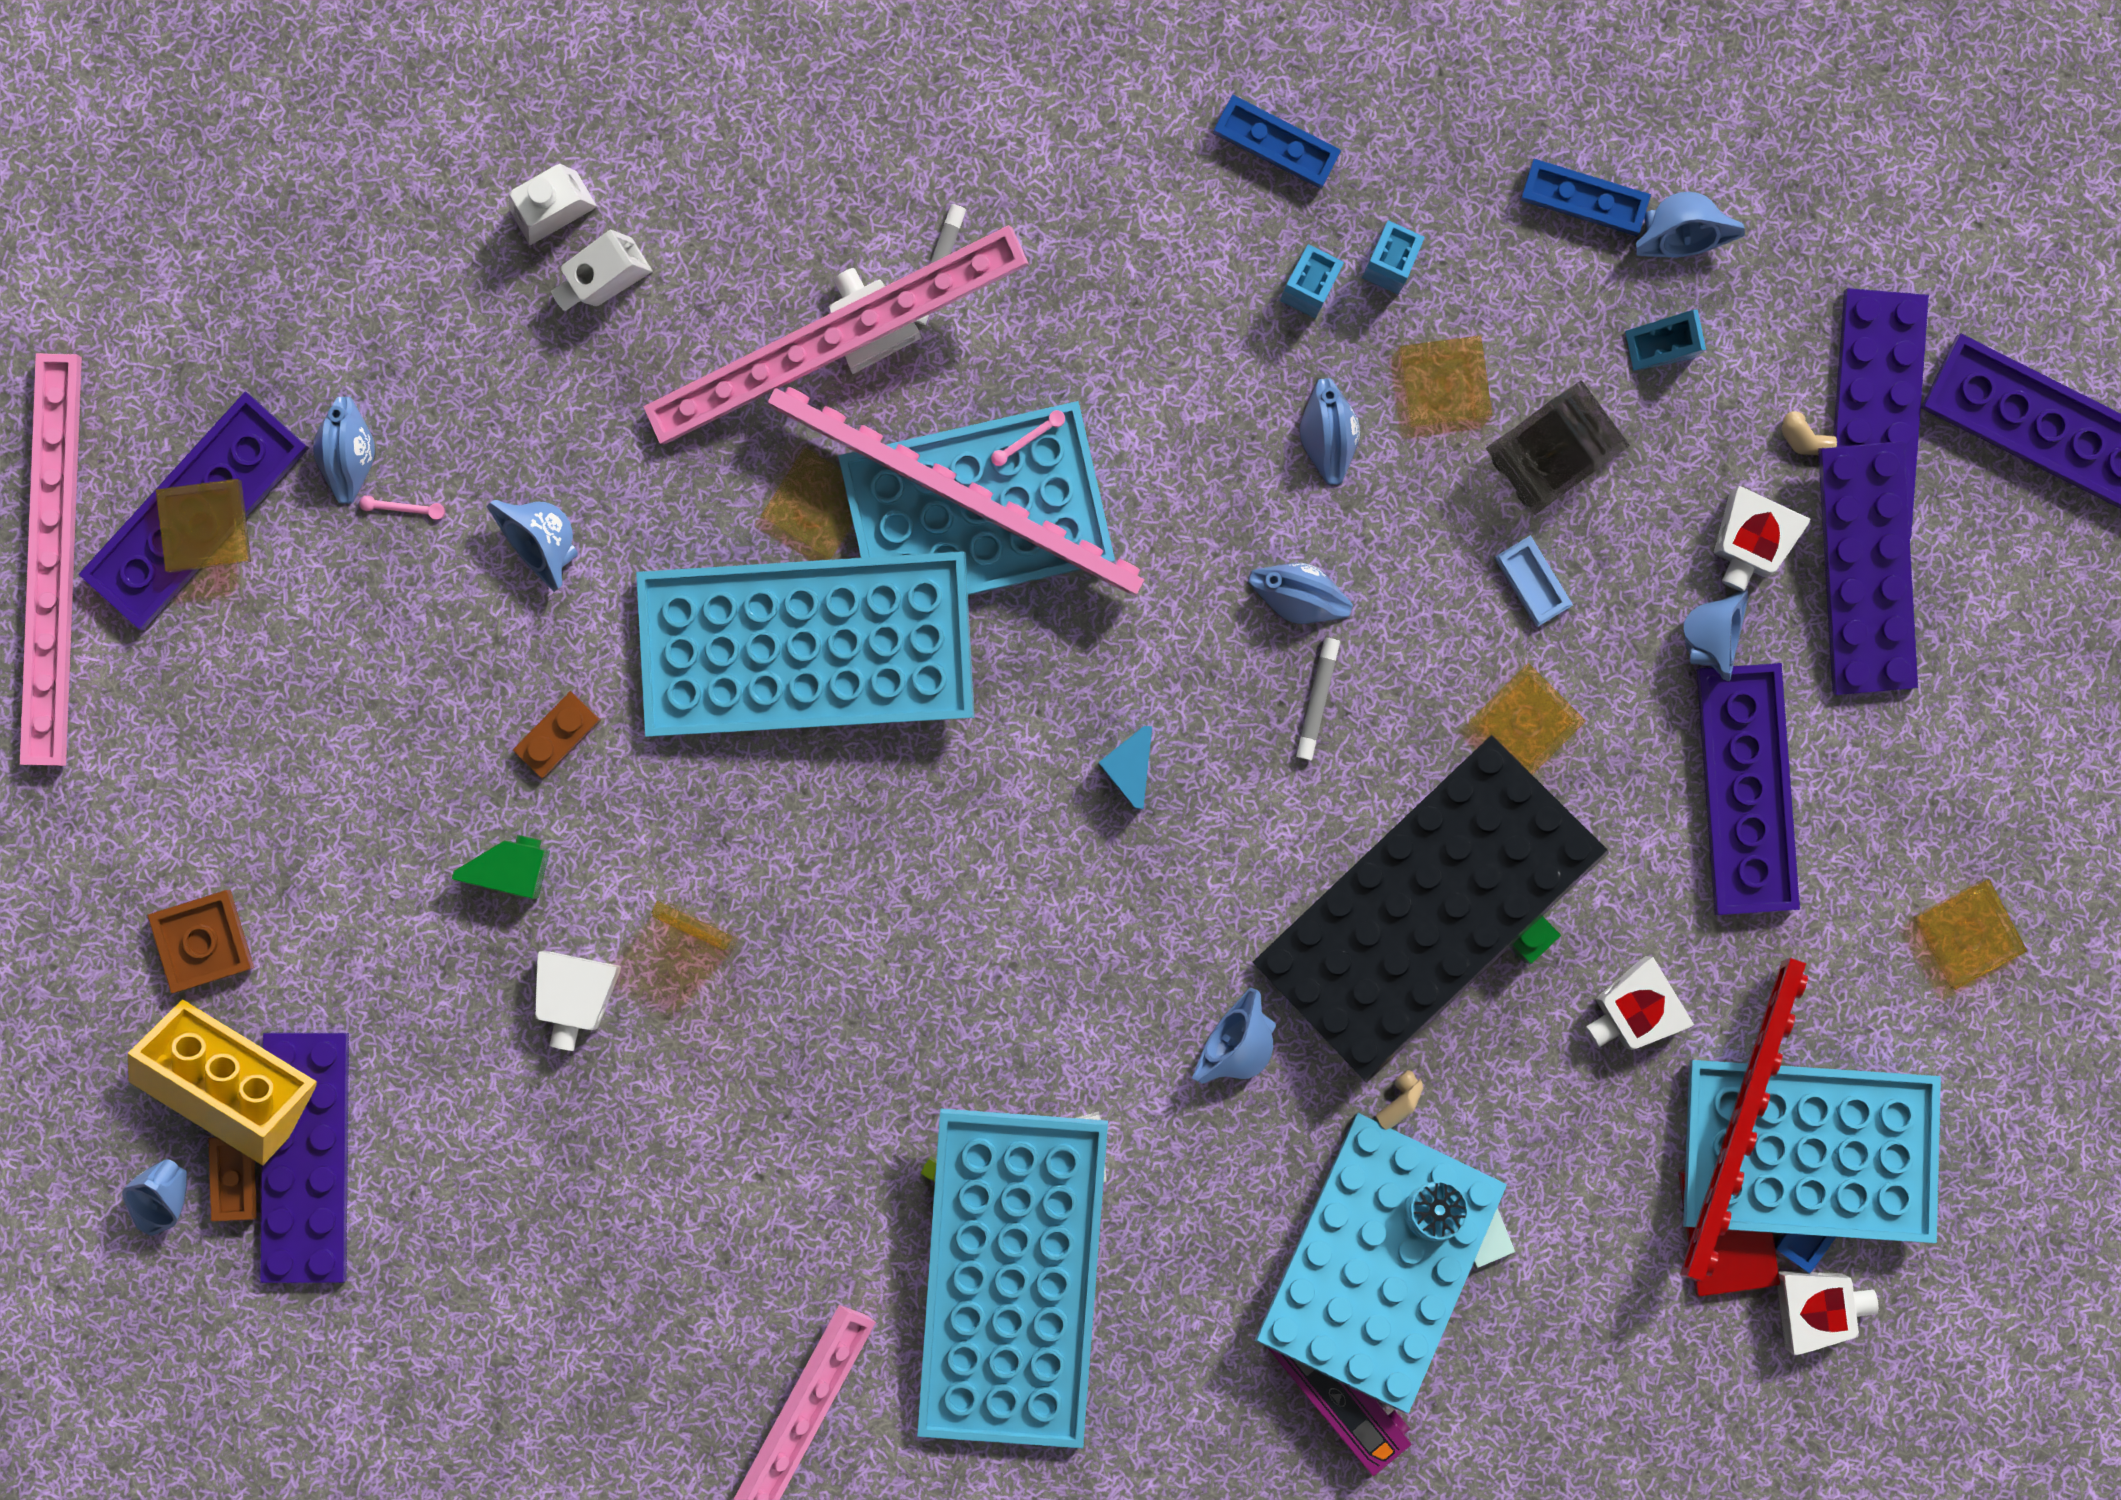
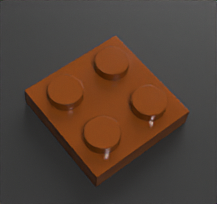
(200, 941)

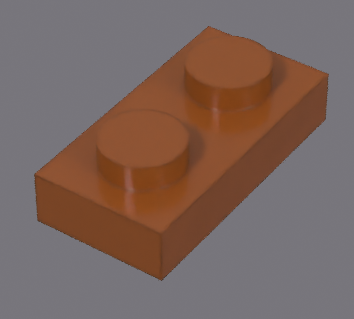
(556, 734)
(231, 1183)

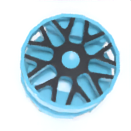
(1436, 1211)

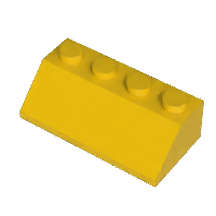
(220, 1081)

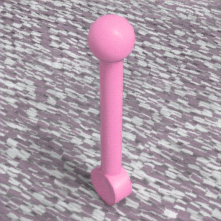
(1056, 420)
(435, 511)

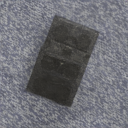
(1557, 447)

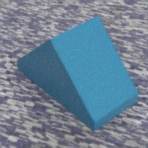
(1393, 257)
(1311, 281)
(1666, 341)
(1129, 766)

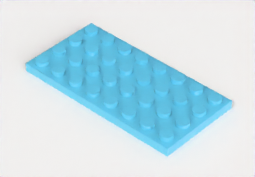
(805, 644)
(1012, 1278)

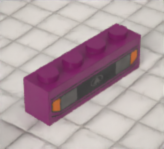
(1353, 1415)

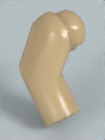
(1801, 437)
(1405, 1104)

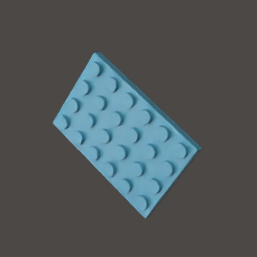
(1046, 477)
(1829, 1153)
(1361, 1287)

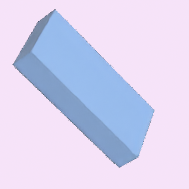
(1533, 581)

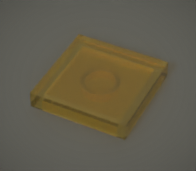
(1445, 381)
(812, 504)
(203, 525)
(1528, 718)
(695, 925)
(1970, 933)

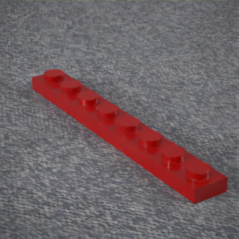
(1739, 1137)

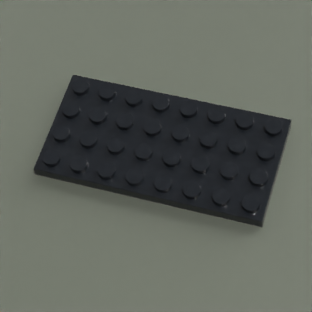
(1430, 908)

